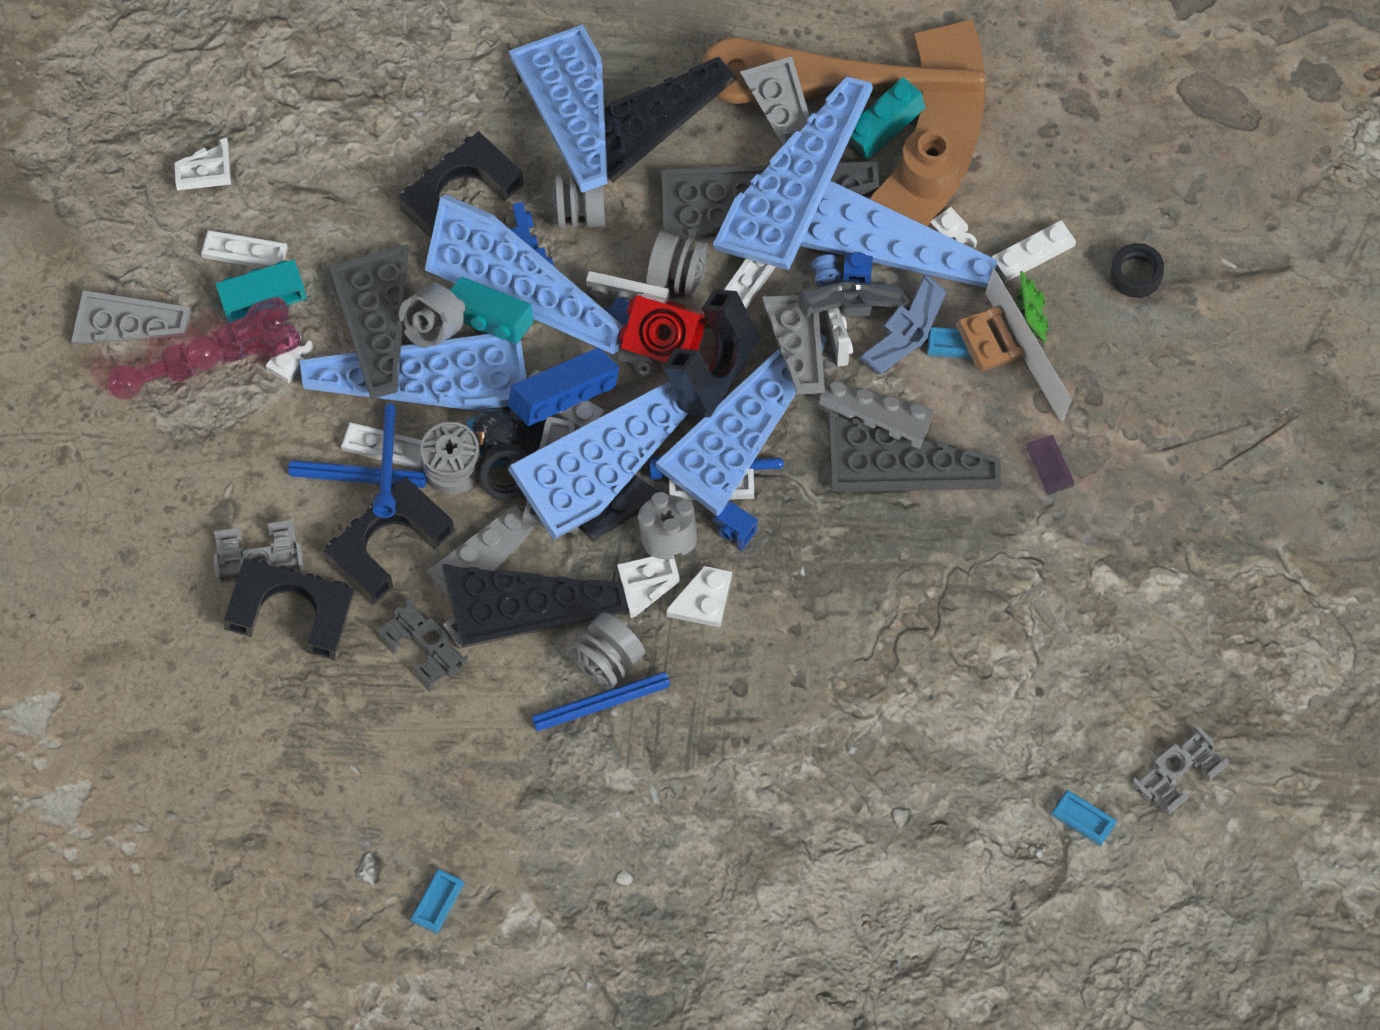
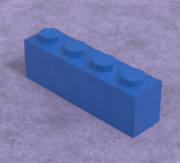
(563, 386)

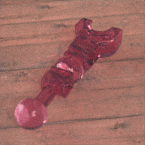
(254, 334)

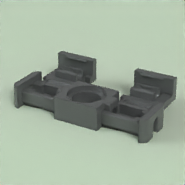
(441, 654)

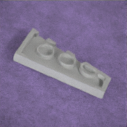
(487, 548)

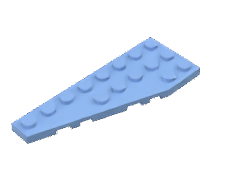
(590, 466)

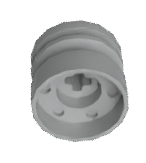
(571, 202)
(677, 264)
(455, 471)
(606, 650)

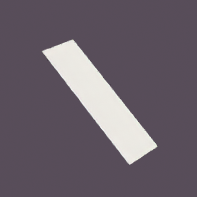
(1033, 353)

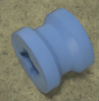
(826, 270)

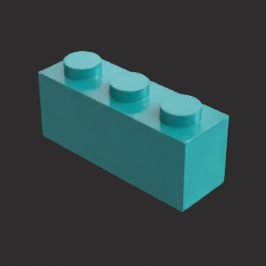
(886, 118)
(244, 291)
(493, 310)

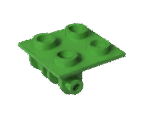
(1030, 304)

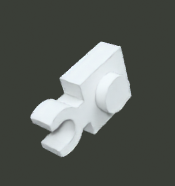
(953, 226)
(288, 364)

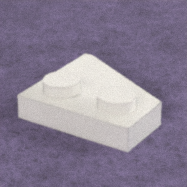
(204, 168)
(839, 337)
(646, 581)
(703, 598)

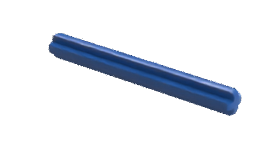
(351, 473)
(600, 701)

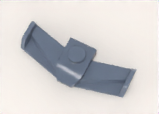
(906, 328)

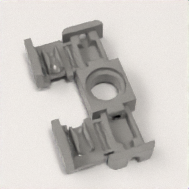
(283, 547)
(1163, 787)

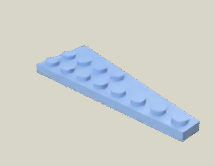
(854, 224)
(723, 447)

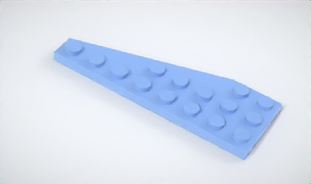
(567, 89)
(781, 202)
(486, 251)
(454, 374)

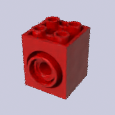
(647, 323)

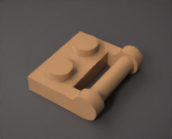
(982, 342)

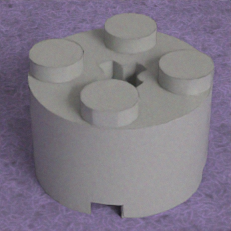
(432, 315)
(667, 526)

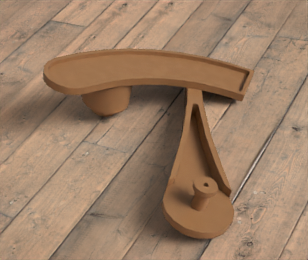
(946, 130)

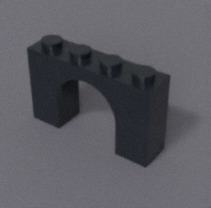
(473, 159)
(735, 339)
(348, 551)
(261, 581)

